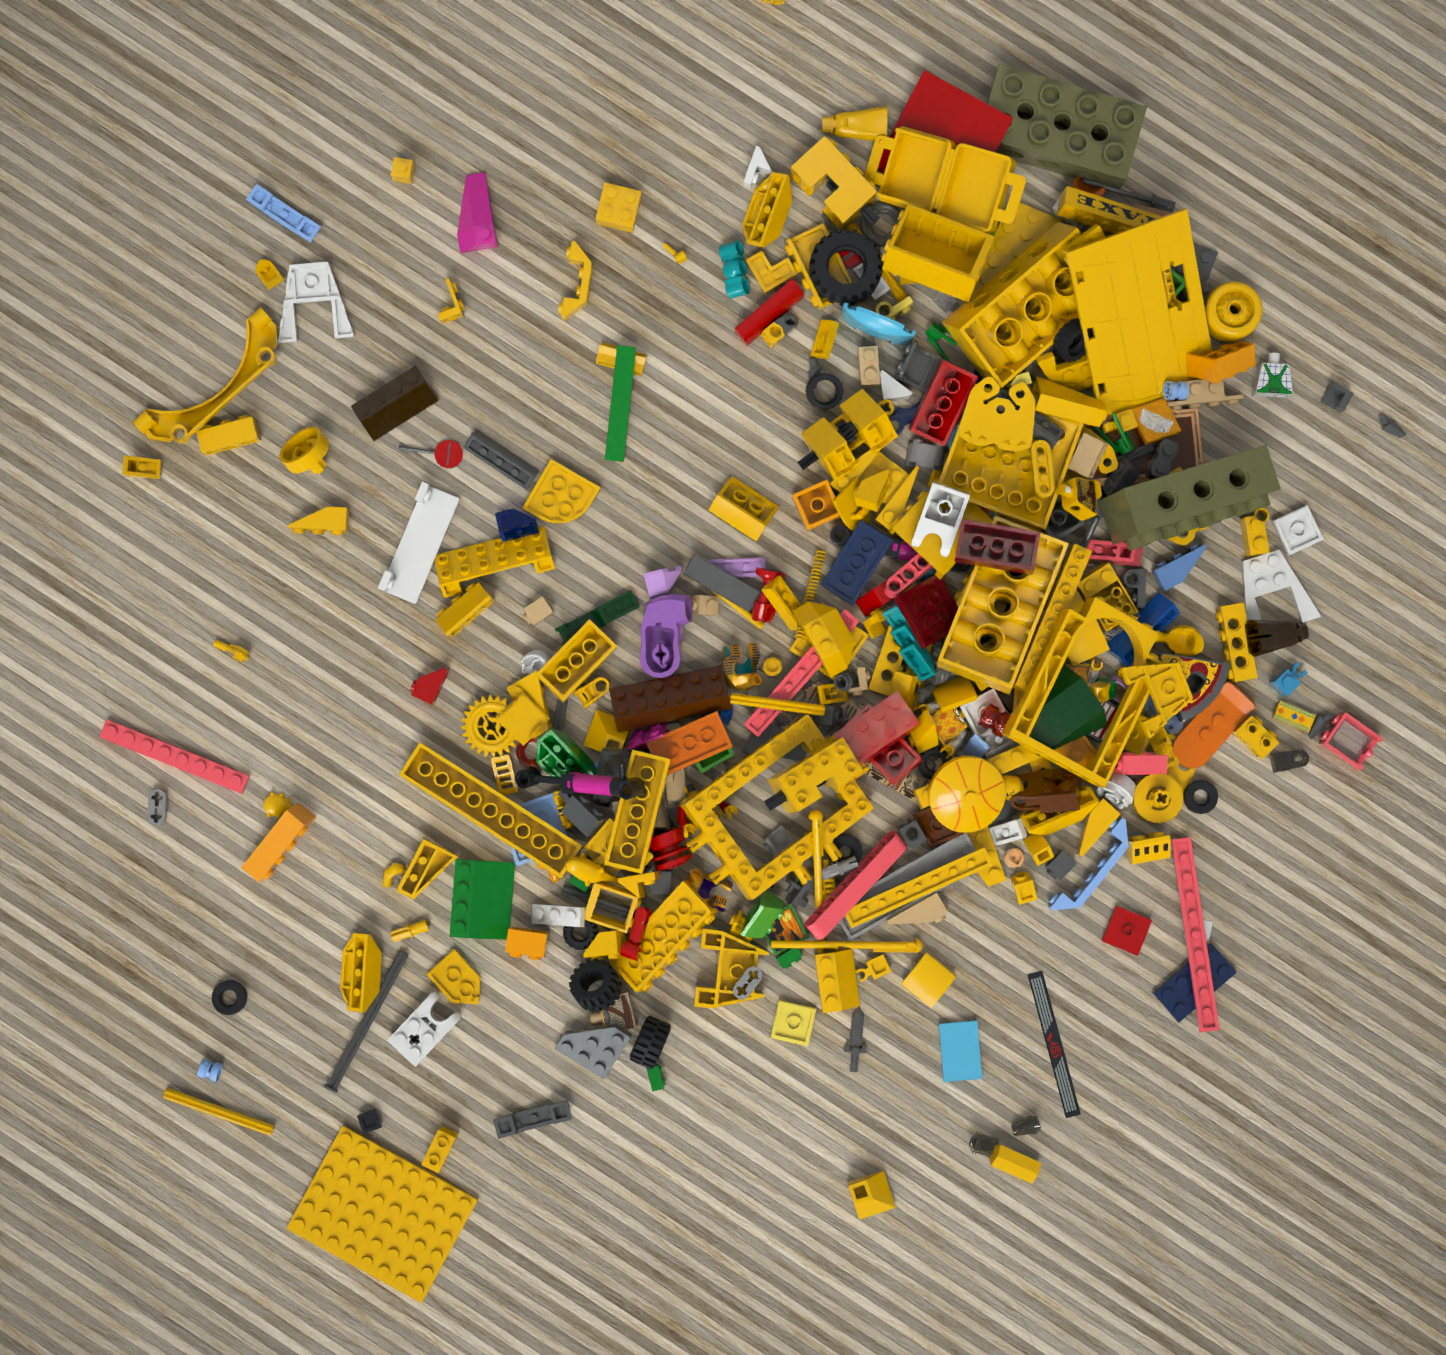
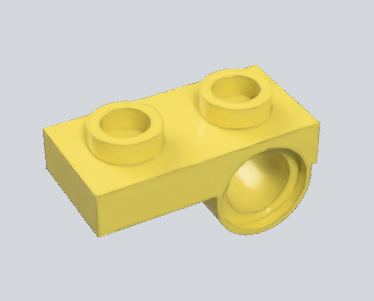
(901, 308)

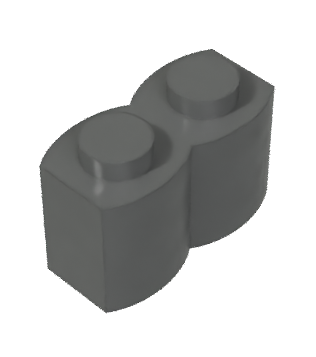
(1161, 459)

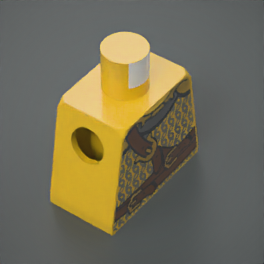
(1079, 497)

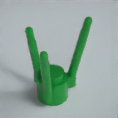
(936, 332)
(1124, 443)

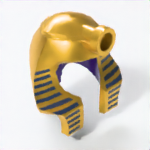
(703, 884)

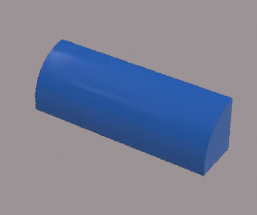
(1157, 613)

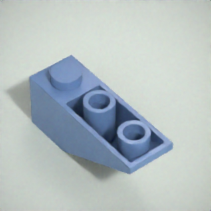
(1176, 571)

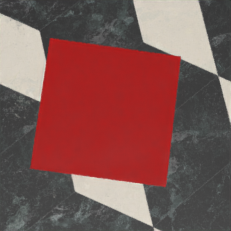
(950, 114)

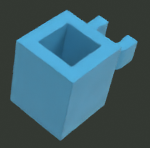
(1287, 680)

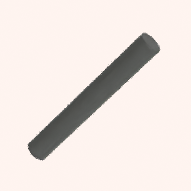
(1090, 531)

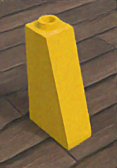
(1067, 403)

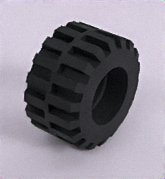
(588, 974)
(650, 1042)

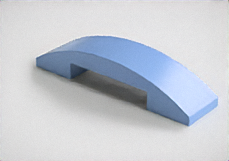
(283, 213)

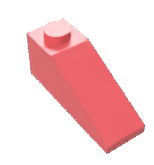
(1114, 554)

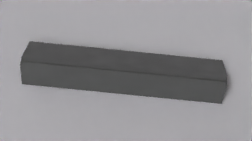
(1043, 427)
(501, 459)
(721, 582)

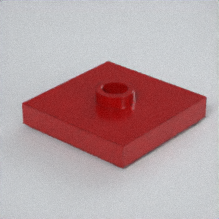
(1126, 930)

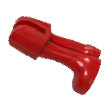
(762, 608)

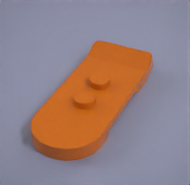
(1212, 727)

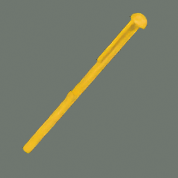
(816, 817)
(877, 946)

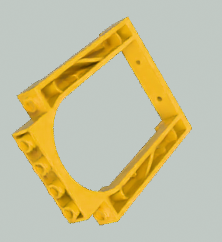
(1065, 630)

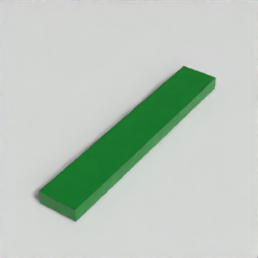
(620, 403)

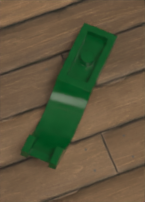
(600, 615)

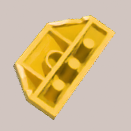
(768, 210)
(827, 635)
(1048, 823)
(360, 972)

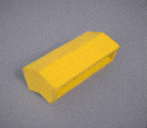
(607, 356)
(1015, 1163)

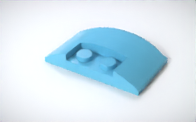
(877, 325)

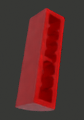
(769, 312)

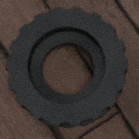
(1065, 336)

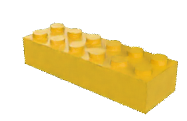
(638, 816)

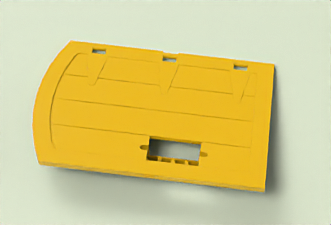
(1123, 299)

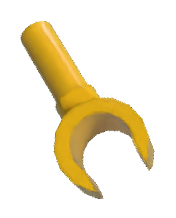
(679, 257)

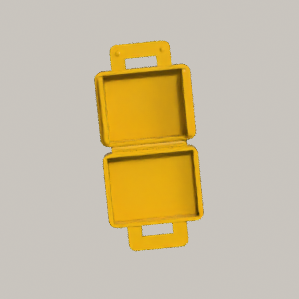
(958, 183)

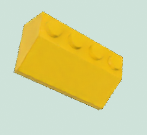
(576, 661)

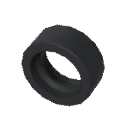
(838, 391)

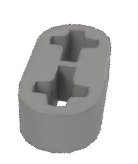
(152, 806)
(751, 985)

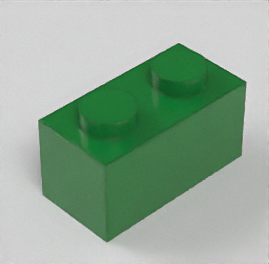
(789, 957)
(655, 1078)

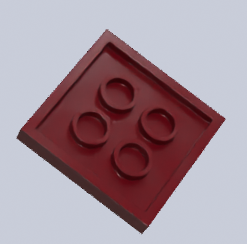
(928, 610)

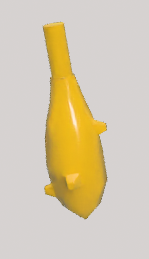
(589, 871)

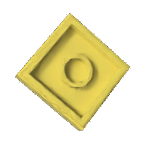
(793, 1022)

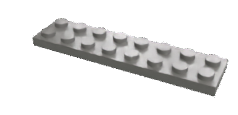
(933, 859)

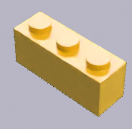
(228, 435)

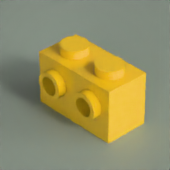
(1256, 737)

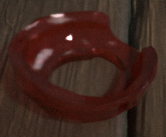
(520, 753)

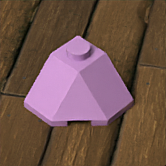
(661, 581)

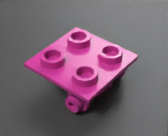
(641, 737)

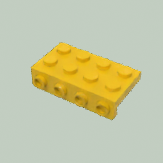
(801, 249)

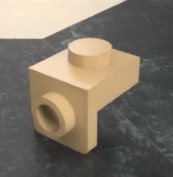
(705, 605)
(863, 678)

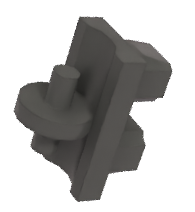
(797, 890)

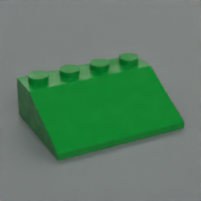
(482, 899)

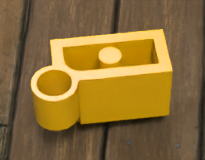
(1255, 534)

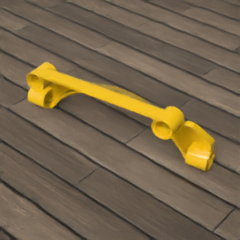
(260, 339)

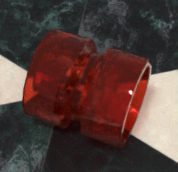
(994, 719)

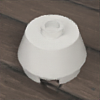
(1118, 791)

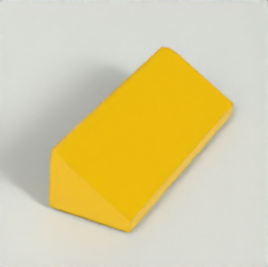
(783, 601)

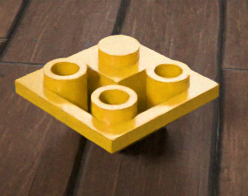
(604, 733)
(871, 1194)

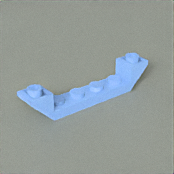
(1119, 832)

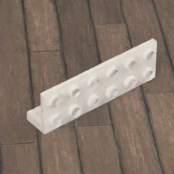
(419, 543)

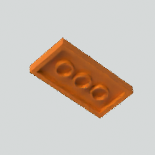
(692, 742)

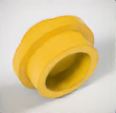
(772, 666)

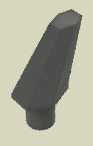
(814, 369)
(1391, 427)
(924, 692)
(1319, 724)

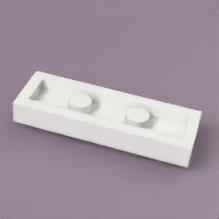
(558, 915)

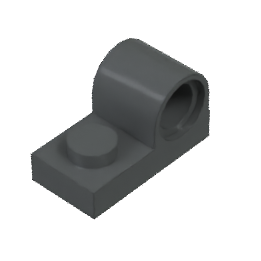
(1138, 596)

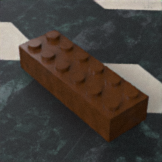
(669, 698)

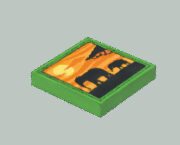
(786, 928)

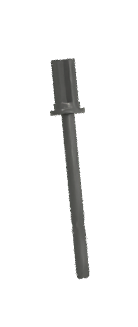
(1154, 201)

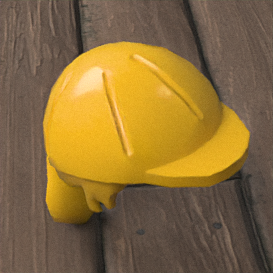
(1182, 640)

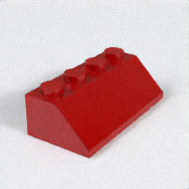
(942, 402)

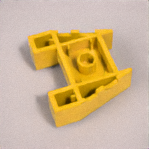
(898, 490)
(733, 959)

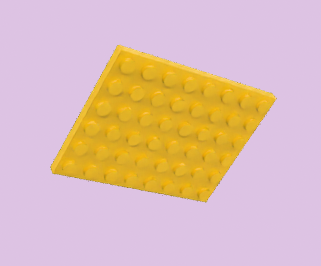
(382, 1213)

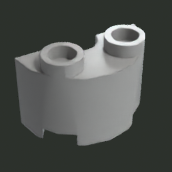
(924, 455)

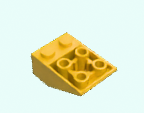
(1104, 583)

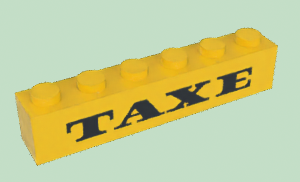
(1106, 213)

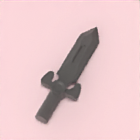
(856, 1039)

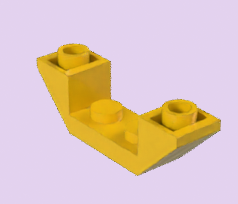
(571, 305)

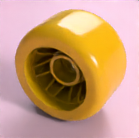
(1228, 326)

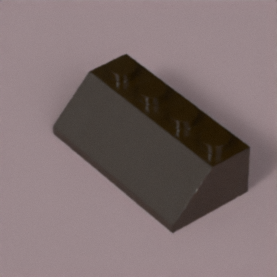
(394, 403)

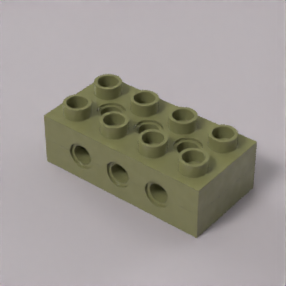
(1081, 111)
(1190, 498)

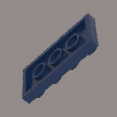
(857, 562)
(1177, 991)

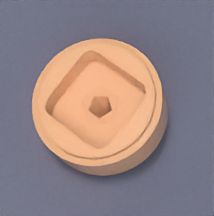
(1013, 858)

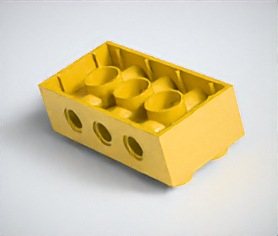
(1003, 301)
(1010, 630)

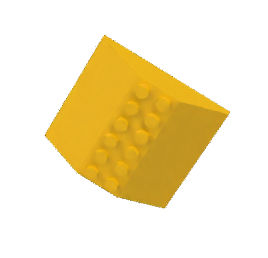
(1004, 478)

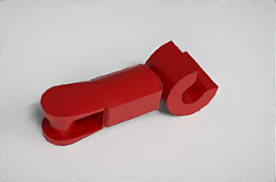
(632, 947)

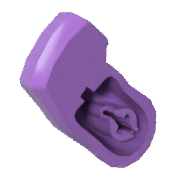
(663, 633)

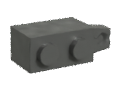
(583, 812)

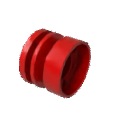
(669, 849)

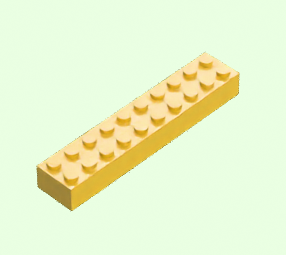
(490, 810)

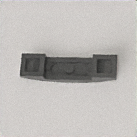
(532, 1118)

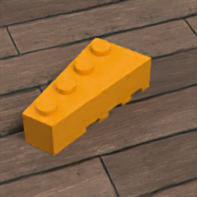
(278, 842)

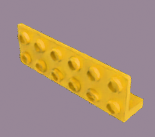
(490, 558)

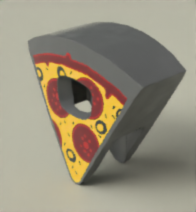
(1204, 681)

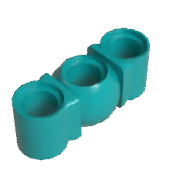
(734, 269)

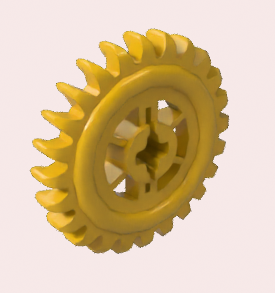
(473, 734)

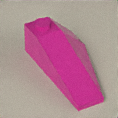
(476, 221)

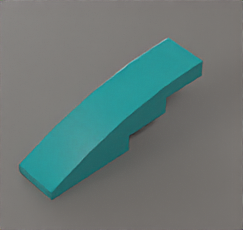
(915, 657)

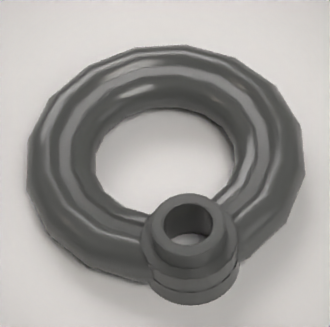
(880, 208)

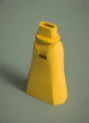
(858, 124)

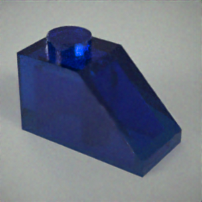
(515, 524)

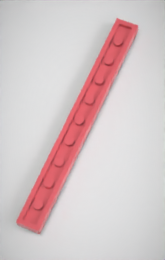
(1195, 935)

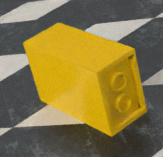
(937, 252)

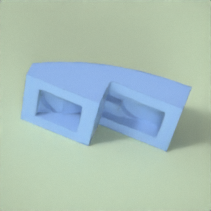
(976, 747)

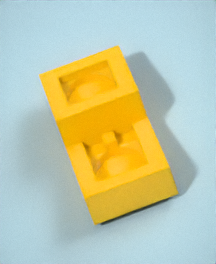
(1162, 745)

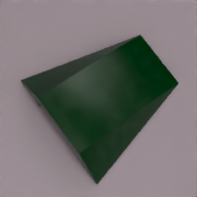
(1068, 712)

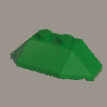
(560, 754)

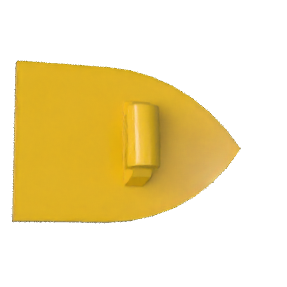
(847, 508)

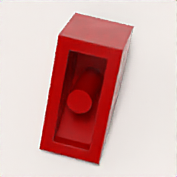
(874, 599)
(429, 686)

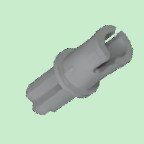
(839, 868)

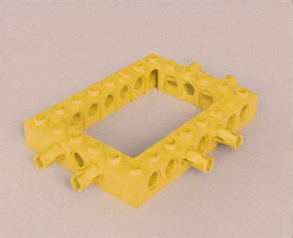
(713, 832)

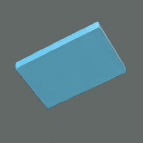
(960, 1051)

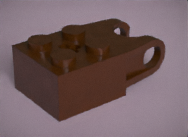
(1049, 791)

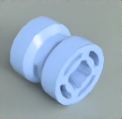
(1175, 390)
(210, 1070)

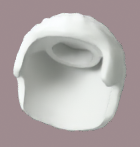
(534, 661)

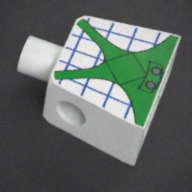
(1273, 378)

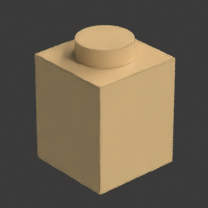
(537, 611)

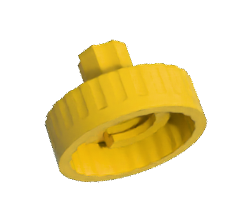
(305, 451)
(1171, 798)

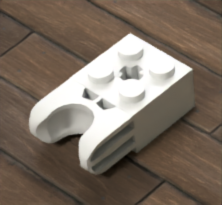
(938, 521)
(427, 1026)

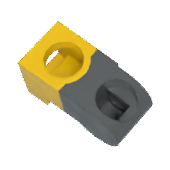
(779, 329)

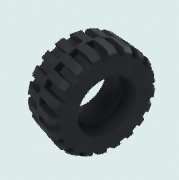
(854, 243)

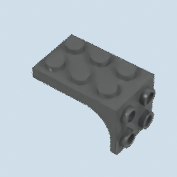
(918, 367)

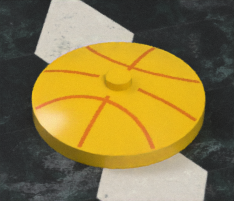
(966, 794)

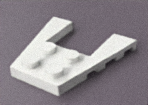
(312, 284)
(1269, 574)

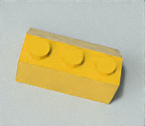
(743, 508)
(464, 609)
(837, 980)

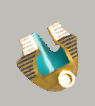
(742, 676)

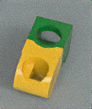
(1102, 687)

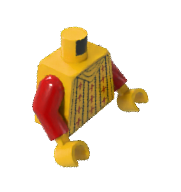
(685, 822)

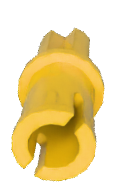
(409, 930)

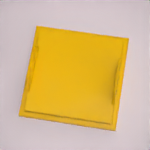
(522, 718)

